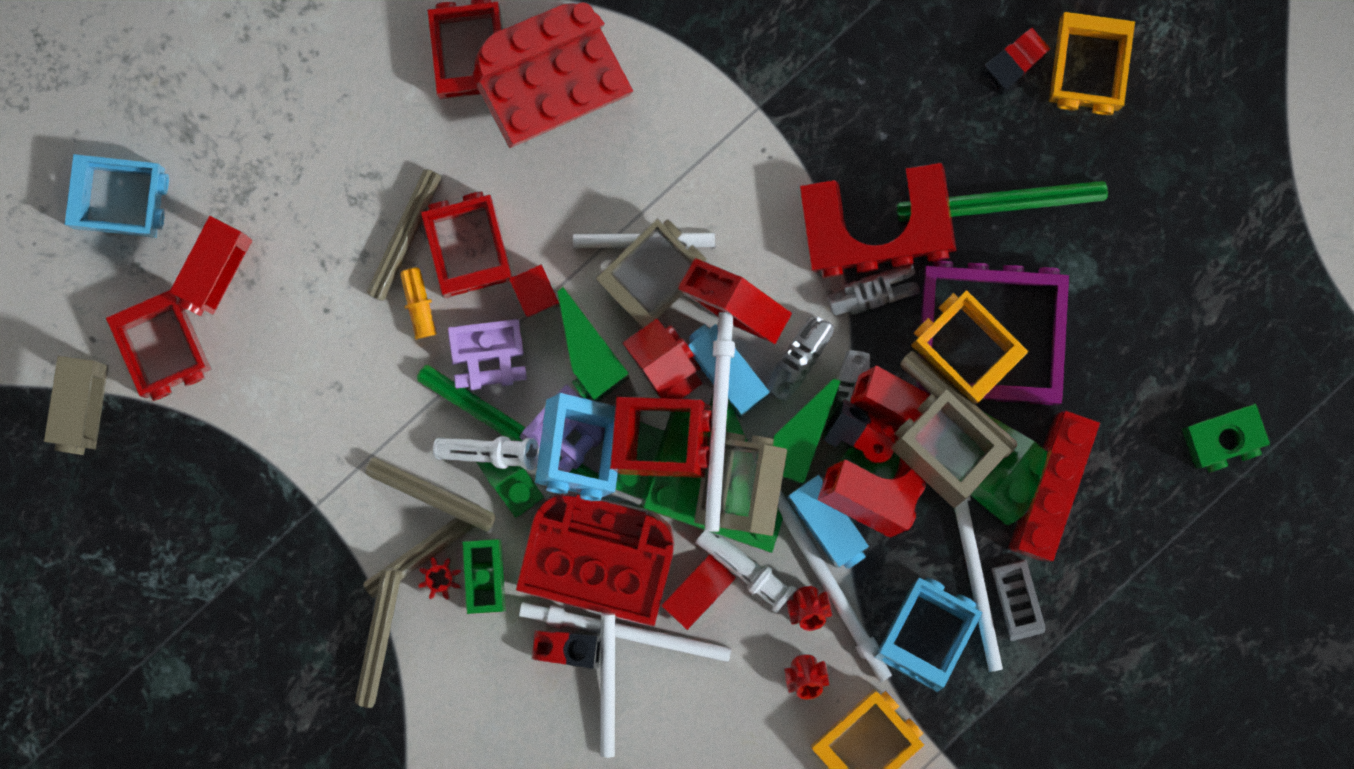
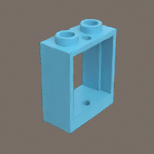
(81, 188)
(744, 385)
(585, 411)
(828, 526)
(910, 664)

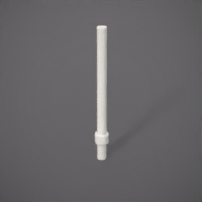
(723, 351)
(978, 586)
(556, 616)
(866, 646)

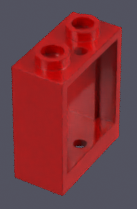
(451, 13)
(210, 267)
(473, 281)
(731, 293)
(141, 313)
(627, 433)

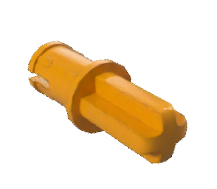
(418, 303)

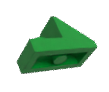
(513, 486)

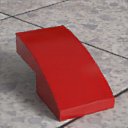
(698, 591)

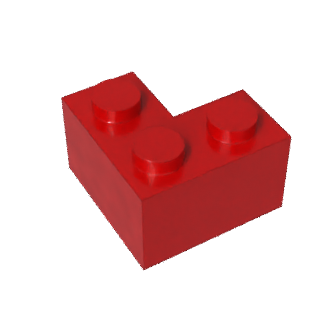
(664, 360)

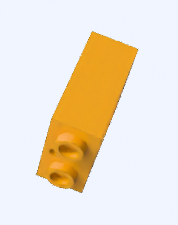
(1097, 28)
(1013, 349)
(888, 707)

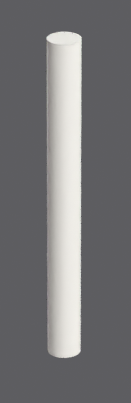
(624, 240)
(607, 686)

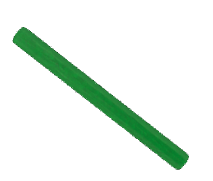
(1018, 199)
(481, 410)

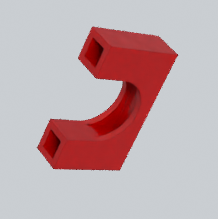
(927, 233)
(1068, 450)
(869, 499)

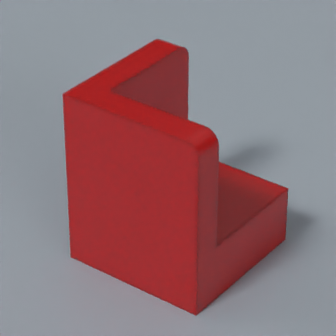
(534, 291)

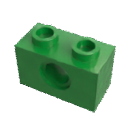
(1242, 423)
(484, 576)

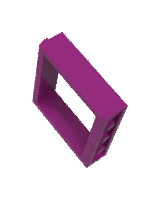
(1010, 275)

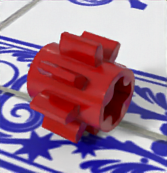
(449, 574)
(809, 608)
(806, 677)

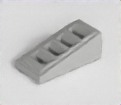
(1027, 630)

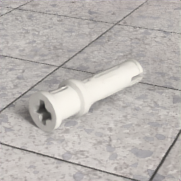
(500, 452)
(759, 579)

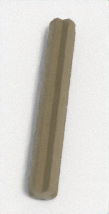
(403, 235)
(937, 384)
(430, 494)
(422, 552)
(378, 637)

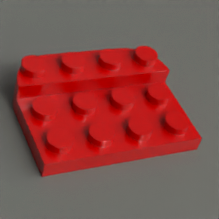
(548, 72)
(598, 556)

